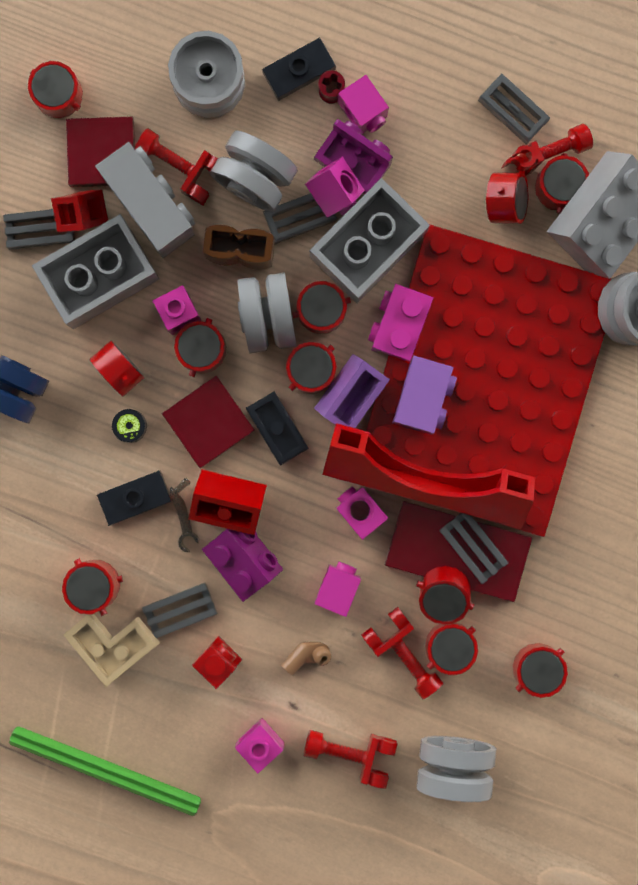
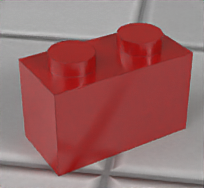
(227, 502)

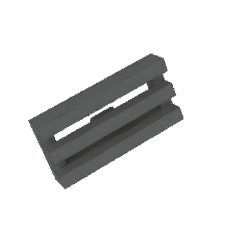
(505, 118)
(301, 229)
(11, 231)
(491, 568)
(153, 620)

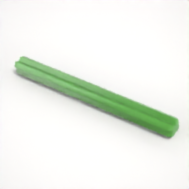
(105, 771)

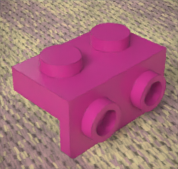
(401, 322)

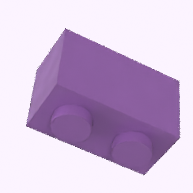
(351, 393)
(424, 395)

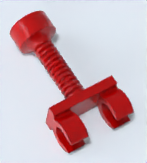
(150, 144)
(531, 156)
(426, 683)
(317, 745)

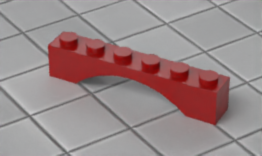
(491, 495)

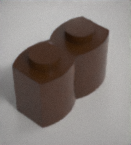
(248, 247)

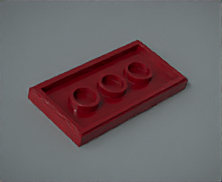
(421, 547)

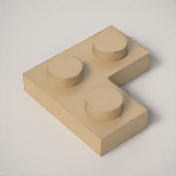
(108, 654)

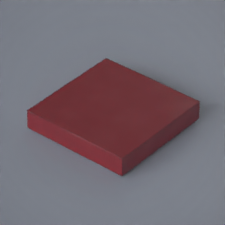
(92, 142)
(208, 422)

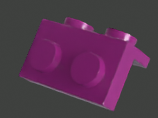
(365, 158)
(242, 561)

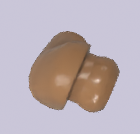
(307, 653)

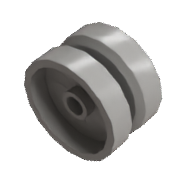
(207, 74)
(254, 171)
(620, 309)
(265, 313)
(456, 768)

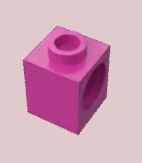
(363, 105)
(335, 188)
(176, 309)
(371, 522)
(338, 588)
(259, 745)

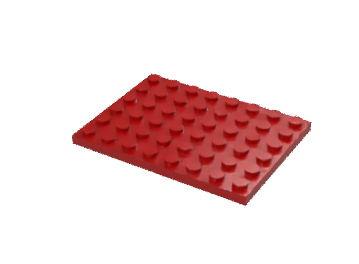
(522, 357)

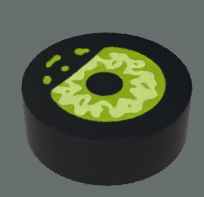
(129, 425)

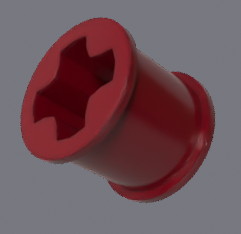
(325, 80)

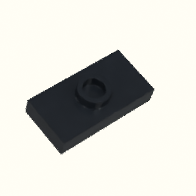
(298, 69)
(277, 428)
(134, 498)

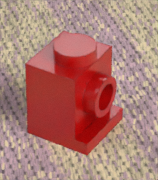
(79, 210)
(217, 662)

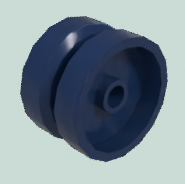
(14, 379)

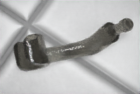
(183, 514)

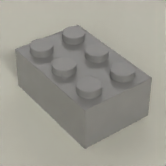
(147, 198)
(602, 216)
(369, 240)
(95, 272)

